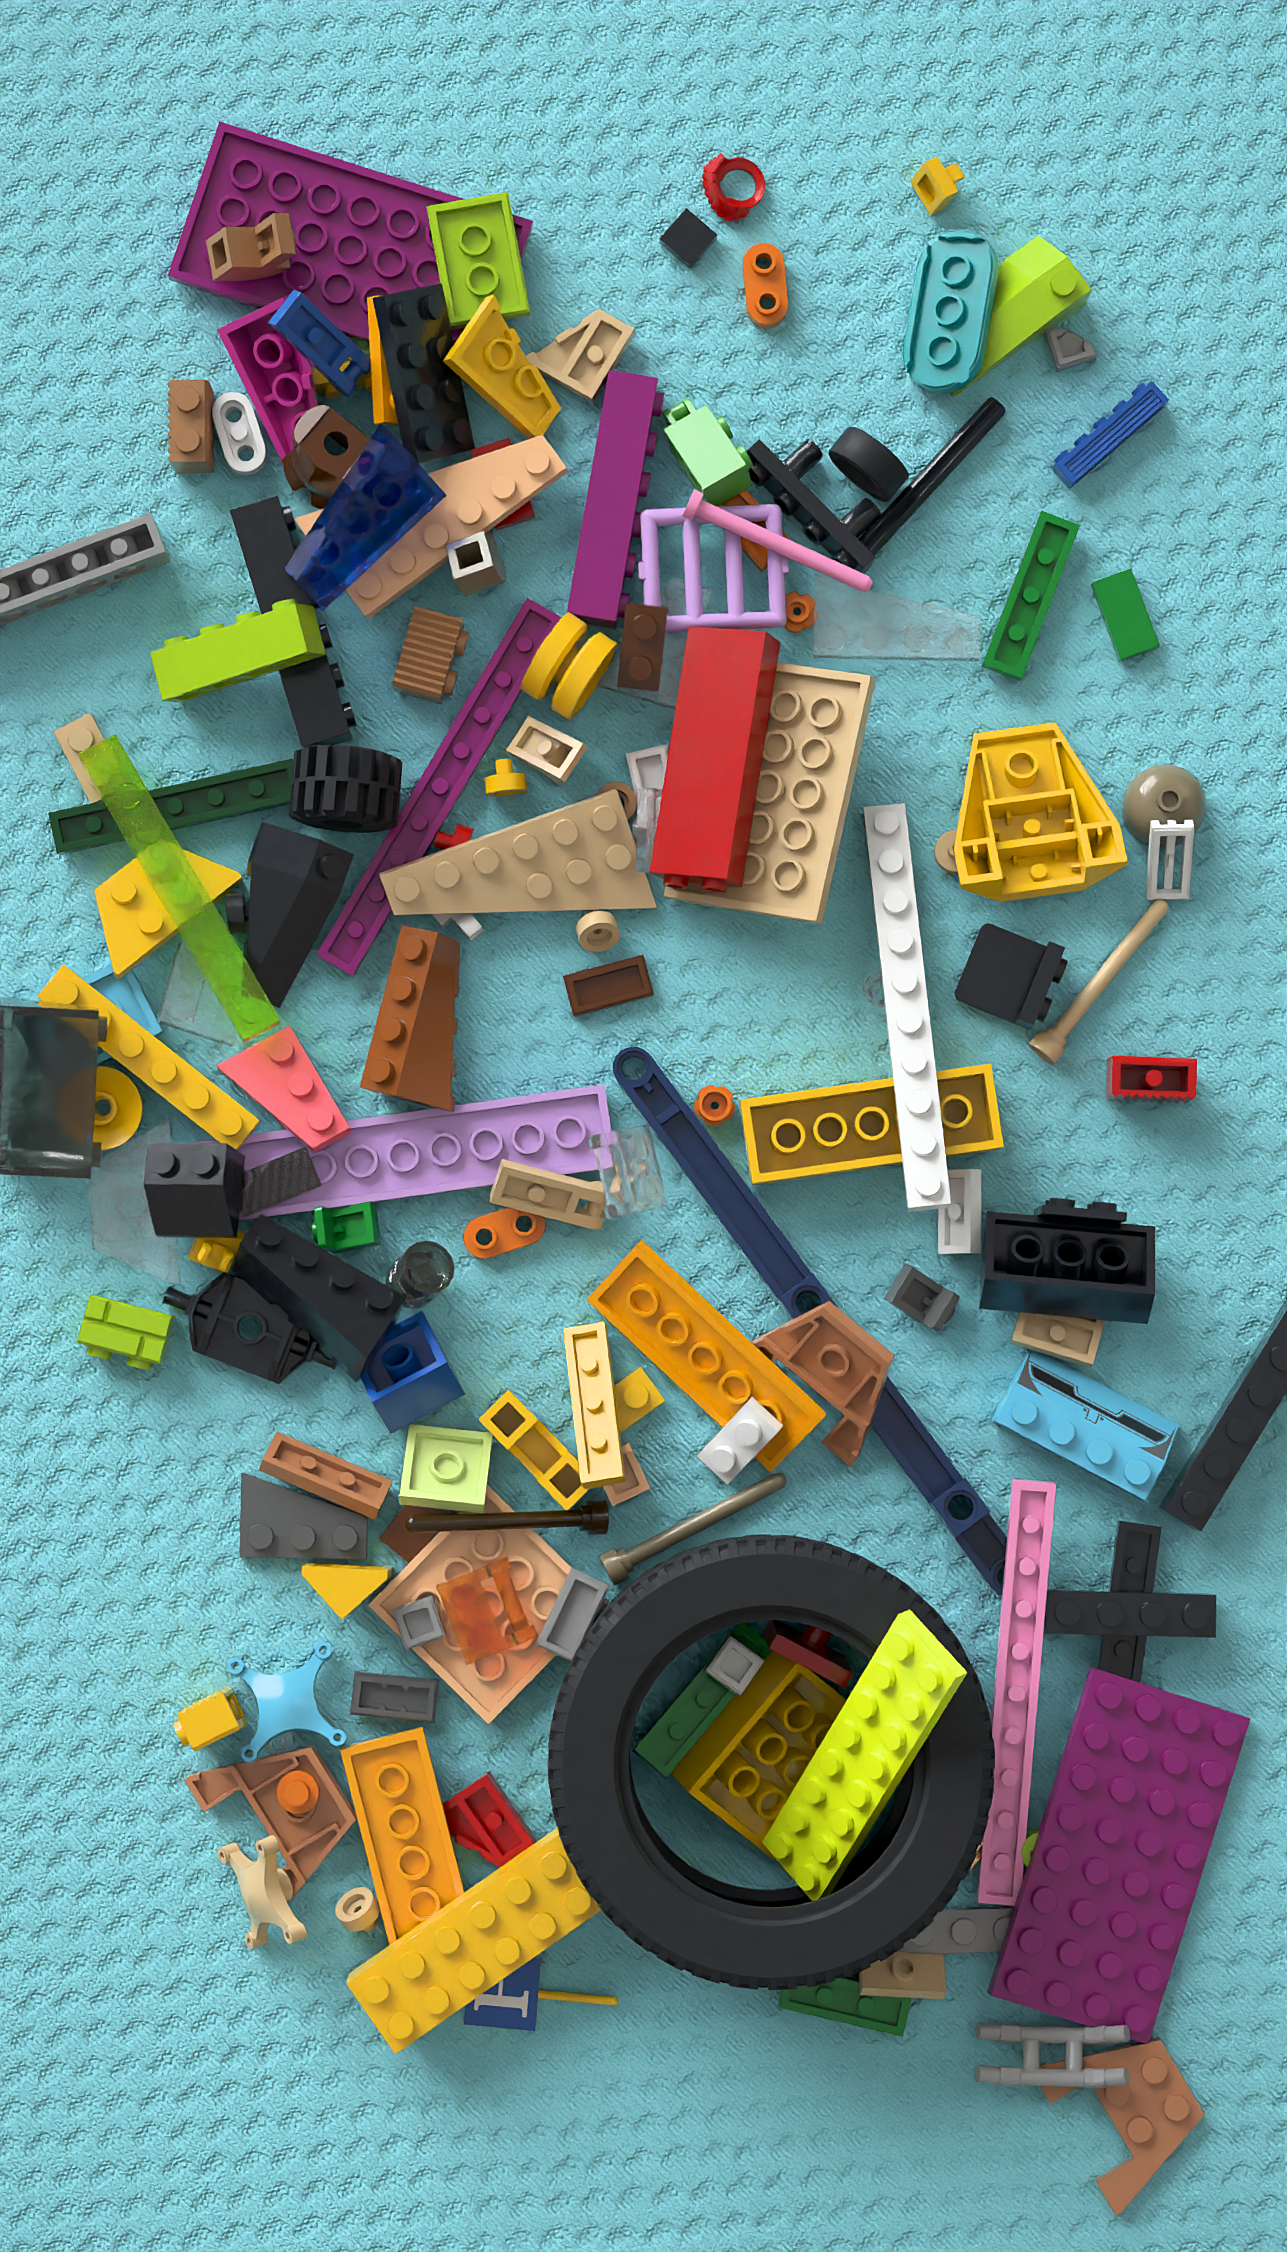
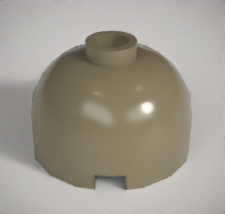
(1162, 795)

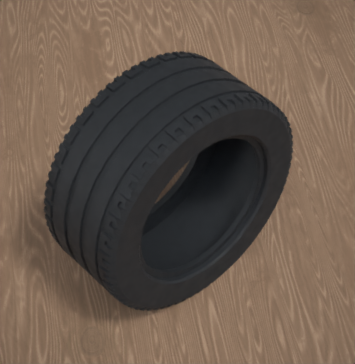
(729, 1930)

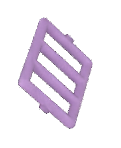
(736, 617)

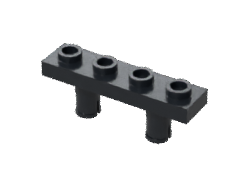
(795, 499)

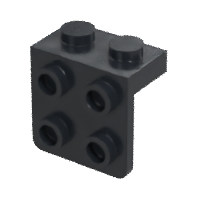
(1010, 976)

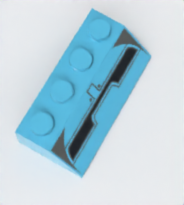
(1086, 1424)

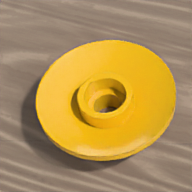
(125, 1109)

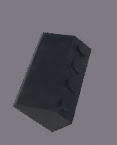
(1068, 1267)

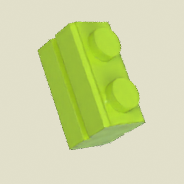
(125, 1330)

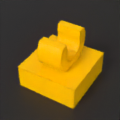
(936, 184)
(215, 1252)

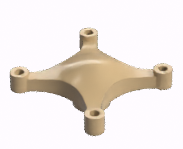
(264, 1892)

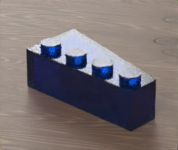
(364, 518)

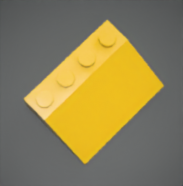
(760, 1746)

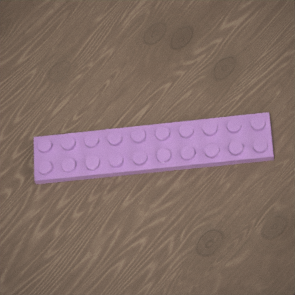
(442, 1148)

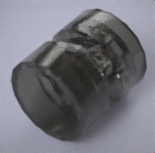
(421, 1273)

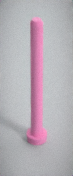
(775, 542)

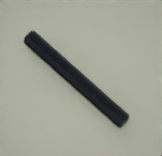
(932, 475)

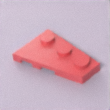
(289, 1088)

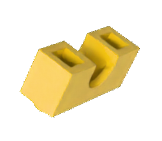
(535, 1448)

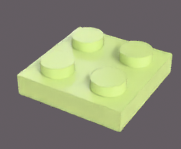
(446, 1468)

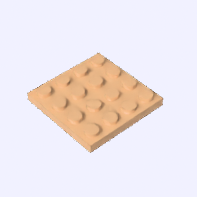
(538, 1579)

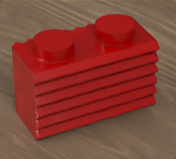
(1151, 1079)

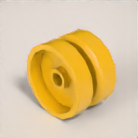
(564, 663)

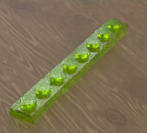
(179, 888)

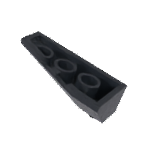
(290, 900)

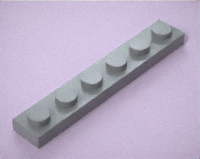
(962, 1932)

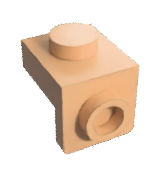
(635, 1479)

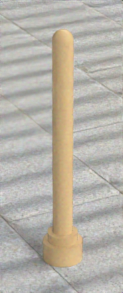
(1051, 1042)

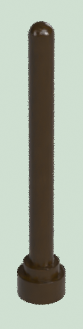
(589, 1517)

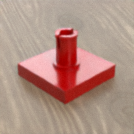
(808, 1650)

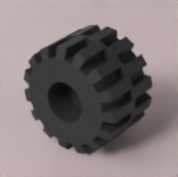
(345, 788)

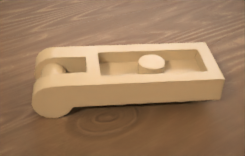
(548, 1194)

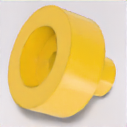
(505, 781)

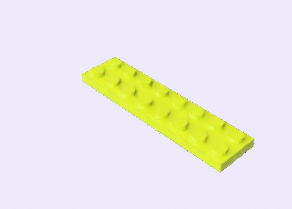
(864, 1756)

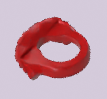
(715, 173)

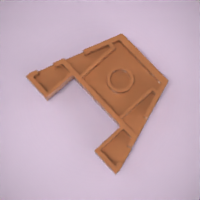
(838, 1364)
(302, 1837)
(1148, 2113)

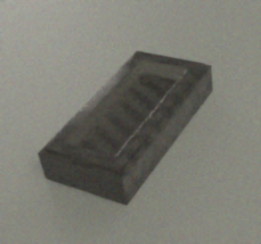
(278, 1182)

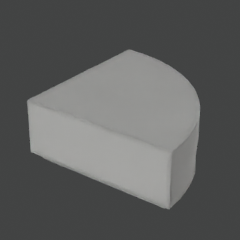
(1068, 349)

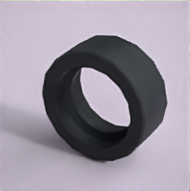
(868, 464)

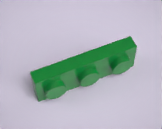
(844, 2004)

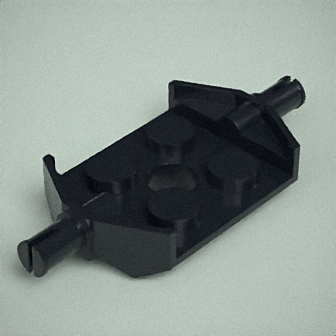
(215, 1330)

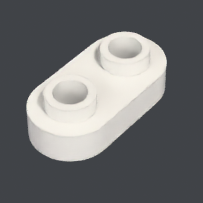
(240, 434)

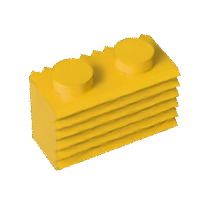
(210, 1719)

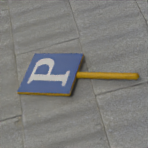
(515, 2000)

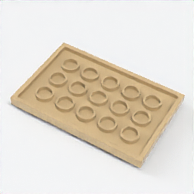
(800, 797)

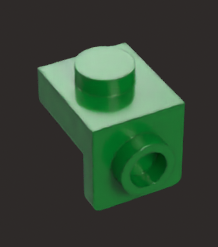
(346, 1227)

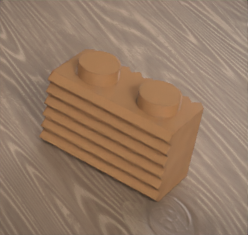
(191, 426)
(429, 655)

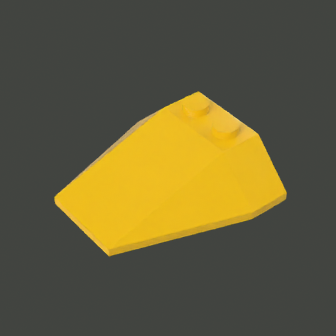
(1032, 818)

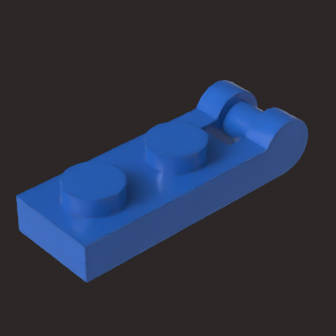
(320, 342)

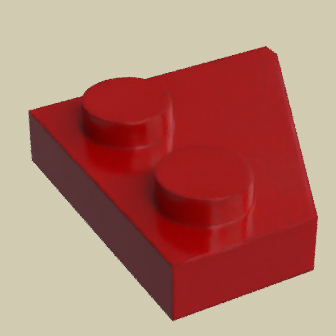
(487, 1821)

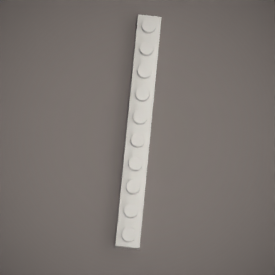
(906, 1008)

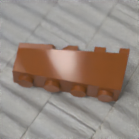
(417, 1023)

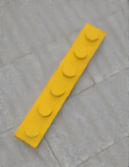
(157, 1063)

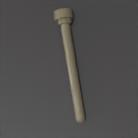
(621, 1563)

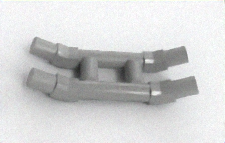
(1072, 2037)

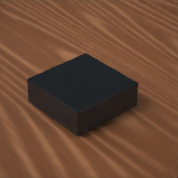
(688, 238)

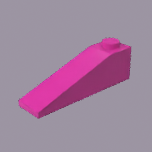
(272, 373)

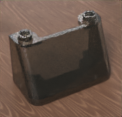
(48, 1088)

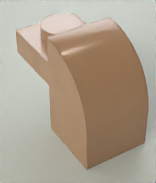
(252, 251)

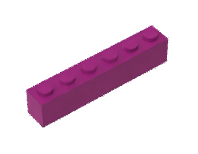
(613, 498)

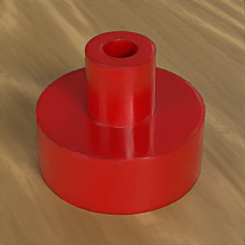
(461, 835)

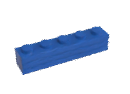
(1109, 433)

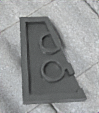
(294, 1525)

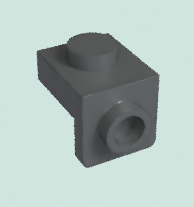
(922, 1298)

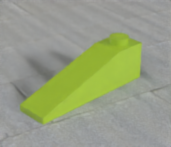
(1032, 294)

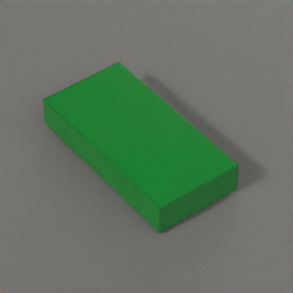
(1125, 615)

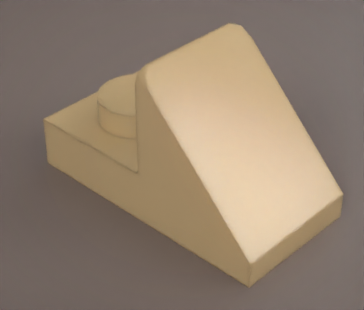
(546, 750)

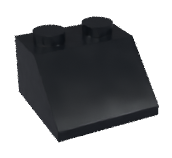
(194, 1189)

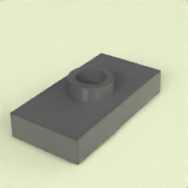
(394, 1697)

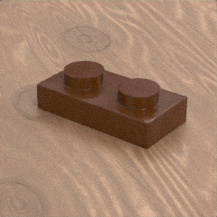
(642, 646)

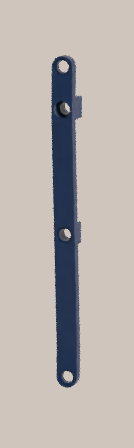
(788, 1280)

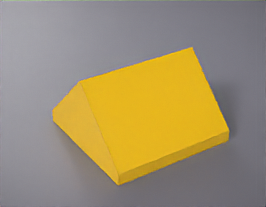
(345, 1585)

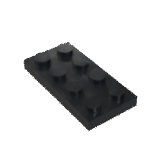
(423, 388)

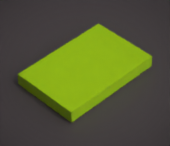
(478, 257)

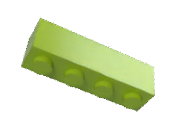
(237, 652)

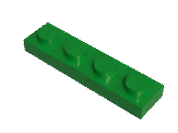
(1030, 596)
(693, 1711)

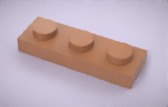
(325, 1475)

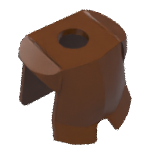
(309, 462)

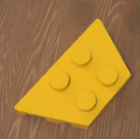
(135, 917)

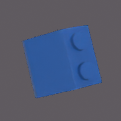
(410, 1374)

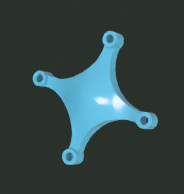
(286, 1702)

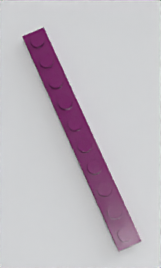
(439, 786)

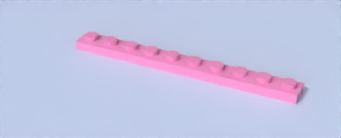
(1017, 1687)

